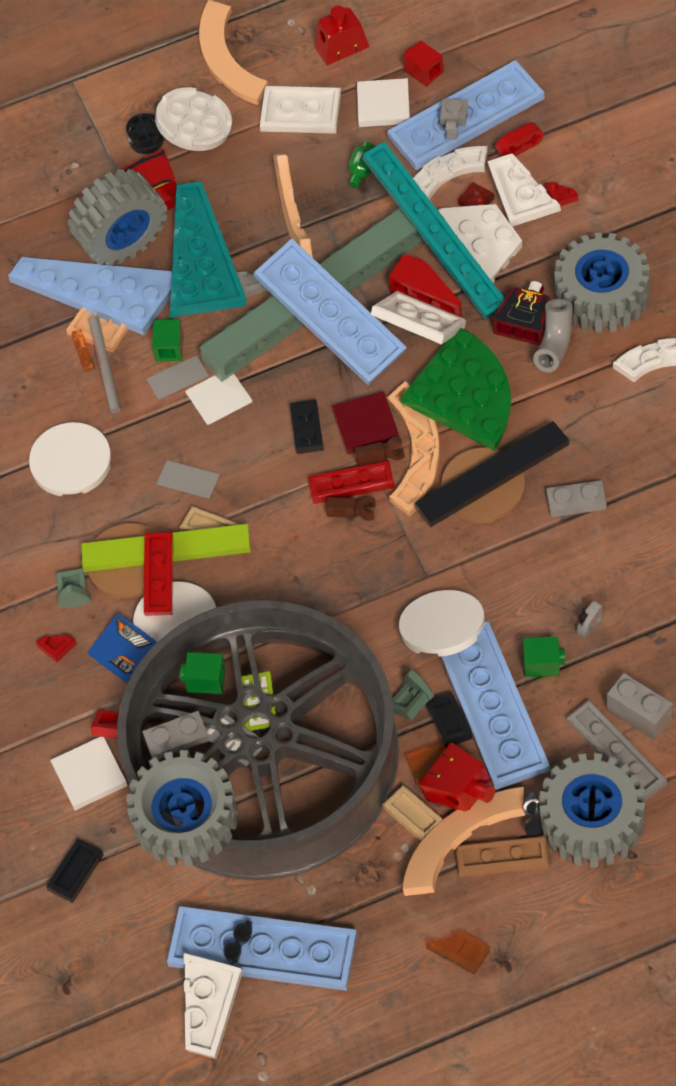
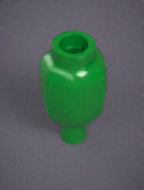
(357, 166)

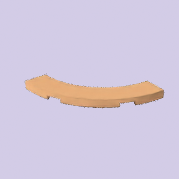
(219, 59)
(287, 200)
(424, 455)
(451, 832)

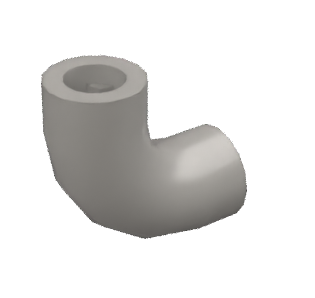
(556, 335)

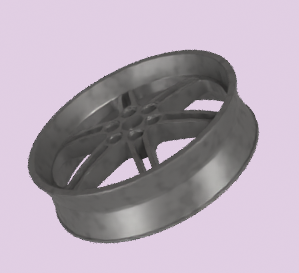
(353, 662)

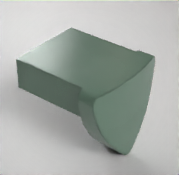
(72, 589)
(411, 696)

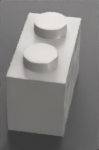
(639, 706)

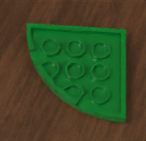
(464, 390)

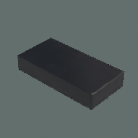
(448, 719)
(74, 870)

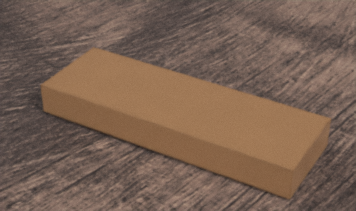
(502, 856)

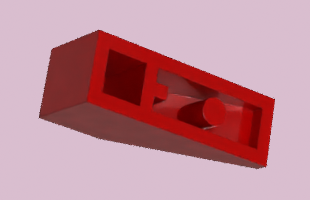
(420, 281)

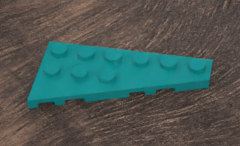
(201, 263)

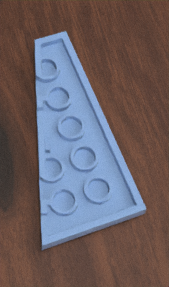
(113, 292)

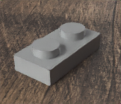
(576, 498)
(176, 735)

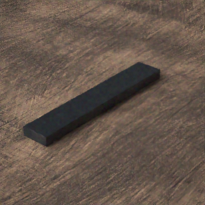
(491, 474)

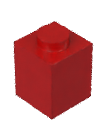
(423, 63)

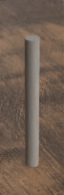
(104, 365)

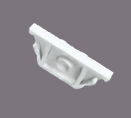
(485, 235)

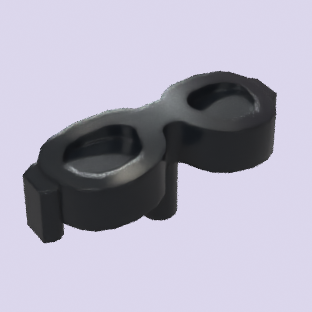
(531, 809)
(241, 935)

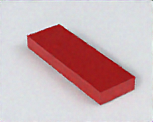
(351, 481)
(158, 573)

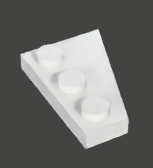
(519, 192)
(209, 997)

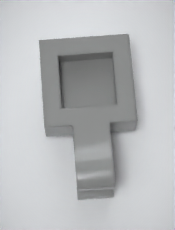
(453, 114)

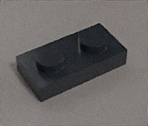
(306, 426)

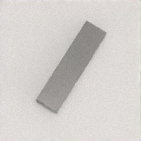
(611, 742)

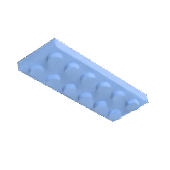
(490, 103)
(330, 311)
(495, 712)
(275, 950)

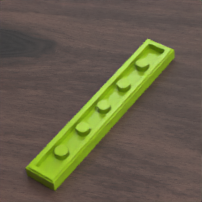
(187, 546)

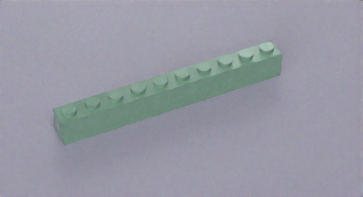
(273, 322)

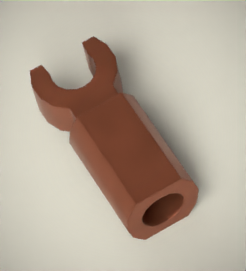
(379, 452)
(350, 507)

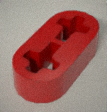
(520, 140)

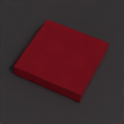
(365, 421)

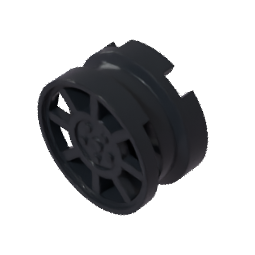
(144, 134)

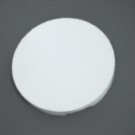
(193, 119)
(70, 459)
(187, 602)
(442, 622)

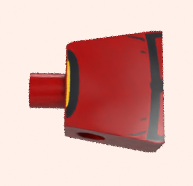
(159, 175)

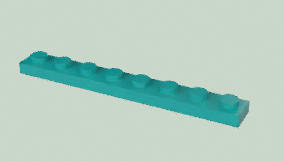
(434, 229)

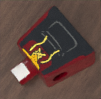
(522, 314)

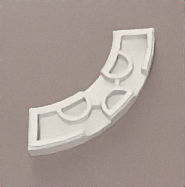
(444, 168)
(646, 358)

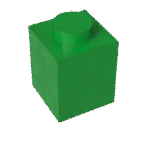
(167, 340)
(543, 656)
(203, 673)

